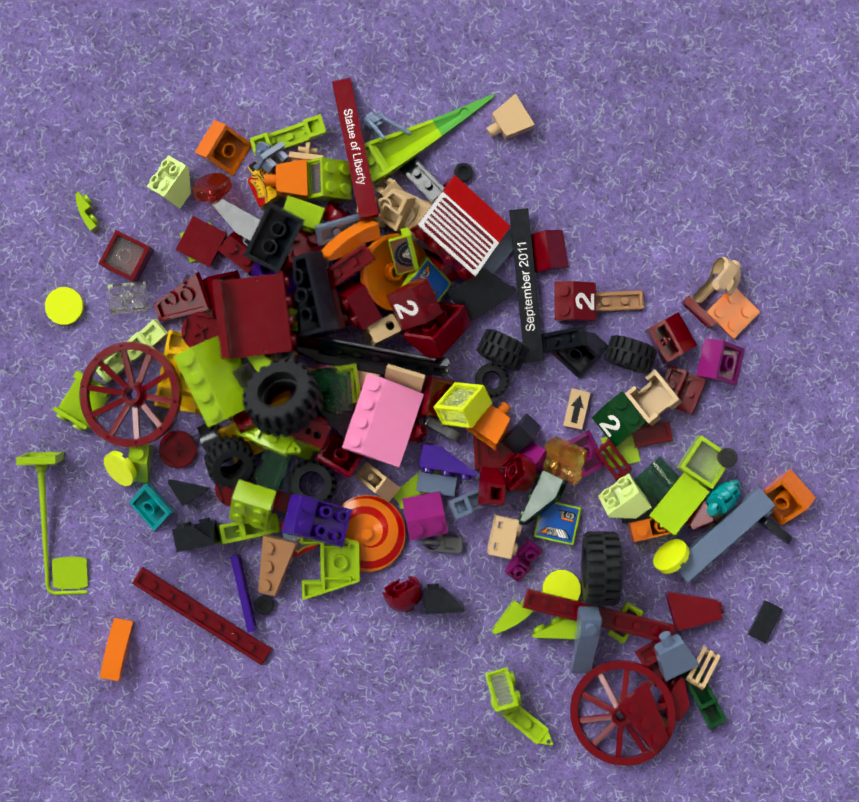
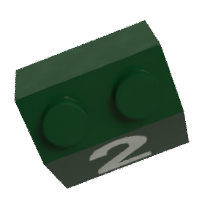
(619, 419)

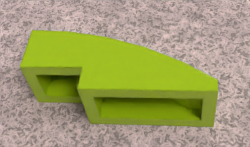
(241, 531)
(512, 616)

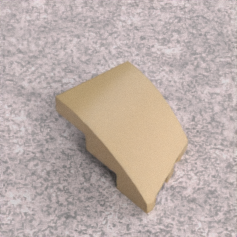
(401, 210)

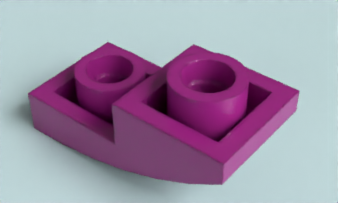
(520, 563)

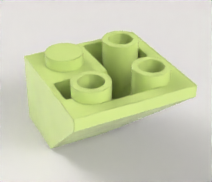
(172, 181)
(624, 499)

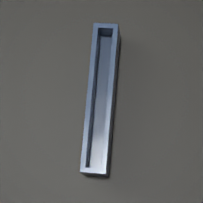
(725, 532)

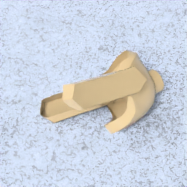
(728, 278)

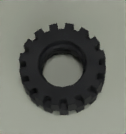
(497, 369)

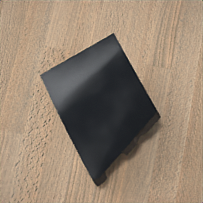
(480, 293)

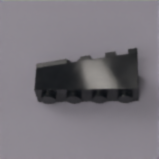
(313, 295)

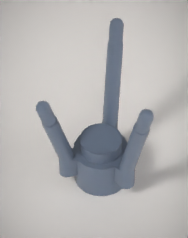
(374, 124)

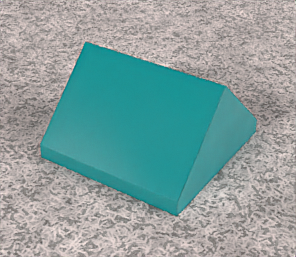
(151, 506)

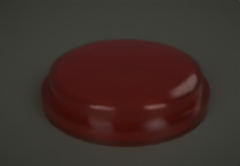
(211, 187)

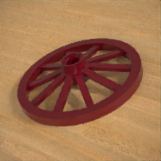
(86, 387)
(576, 721)

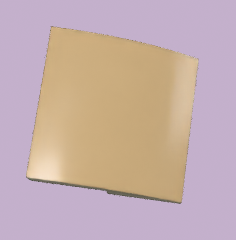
(405, 377)

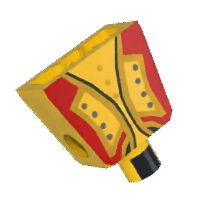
(262, 193)

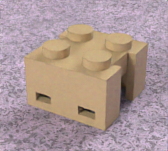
(653, 398)
(504, 536)

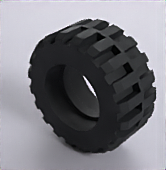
(293, 414)
(601, 568)

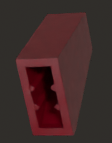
(692, 610)

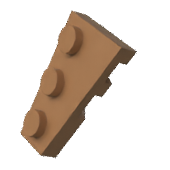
(275, 559)

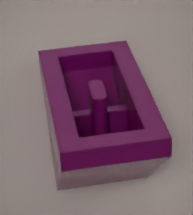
(535, 453)

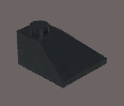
(581, 358)
(440, 600)

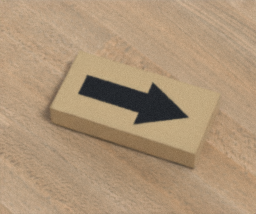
(576, 409)

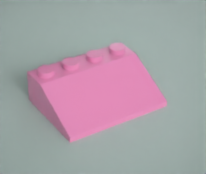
(383, 420)

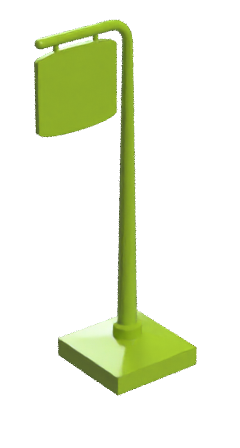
(66, 571)

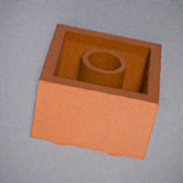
(223, 147)
(789, 496)

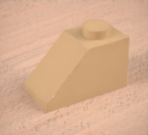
(377, 482)

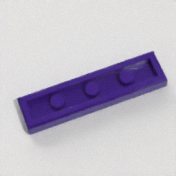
(243, 593)

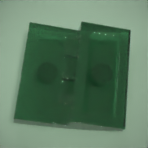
(656, 479)

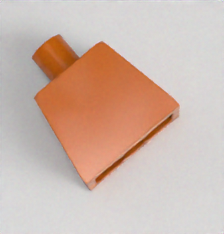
(290, 179)
(492, 425)

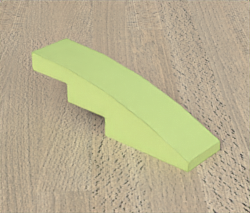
(149, 335)

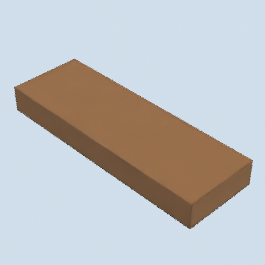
(619, 301)

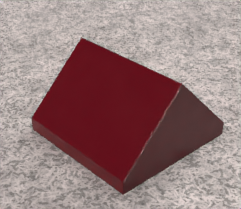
(549, 250)

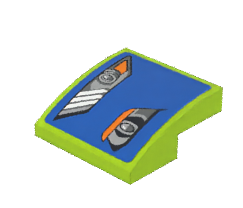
(436, 279)
(559, 523)

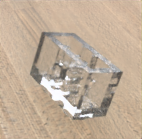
(128, 297)

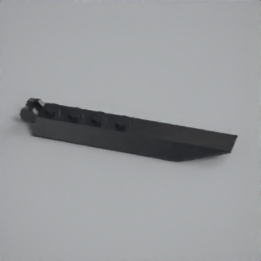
(368, 357)

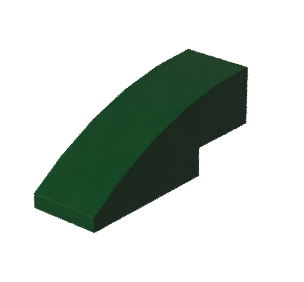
(706, 702)

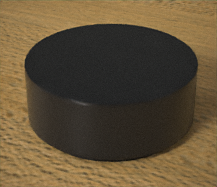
(463, 172)
(727, 457)
(264, 604)

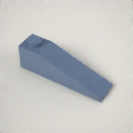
(586, 639)

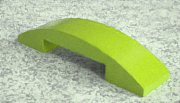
(293, 135)

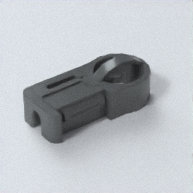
(443, 429)
(446, 544)

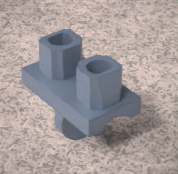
(268, 154)

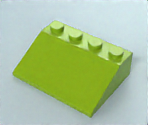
(211, 380)

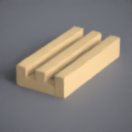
(710, 654)

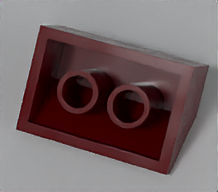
(441, 333)

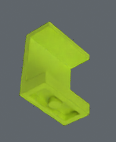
(70, 405)

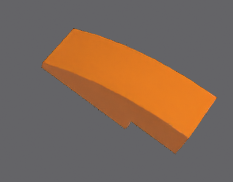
(351, 239)
(116, 649)

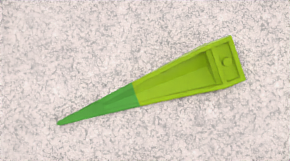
(399, 148)

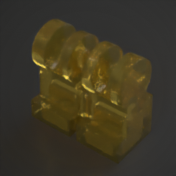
(564, 459)

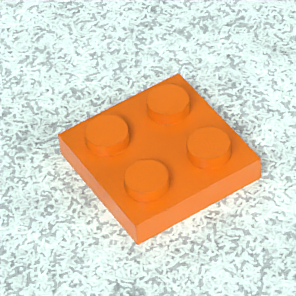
(733, 312)

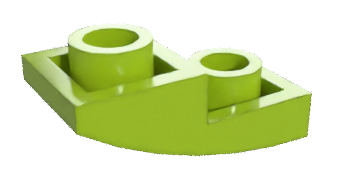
(84, 207)

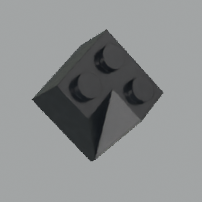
(195, 536)

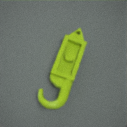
(280, 445)
(528, 725)

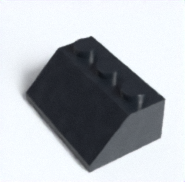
(274, 237)

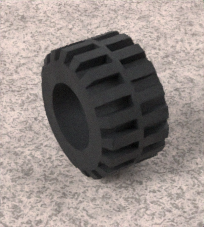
(502, 349)
(630, 354)
(225, 449)
(316, 466)

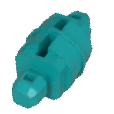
(723, 497)

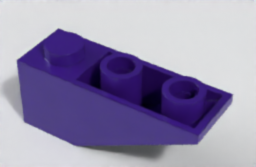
(439, 459)

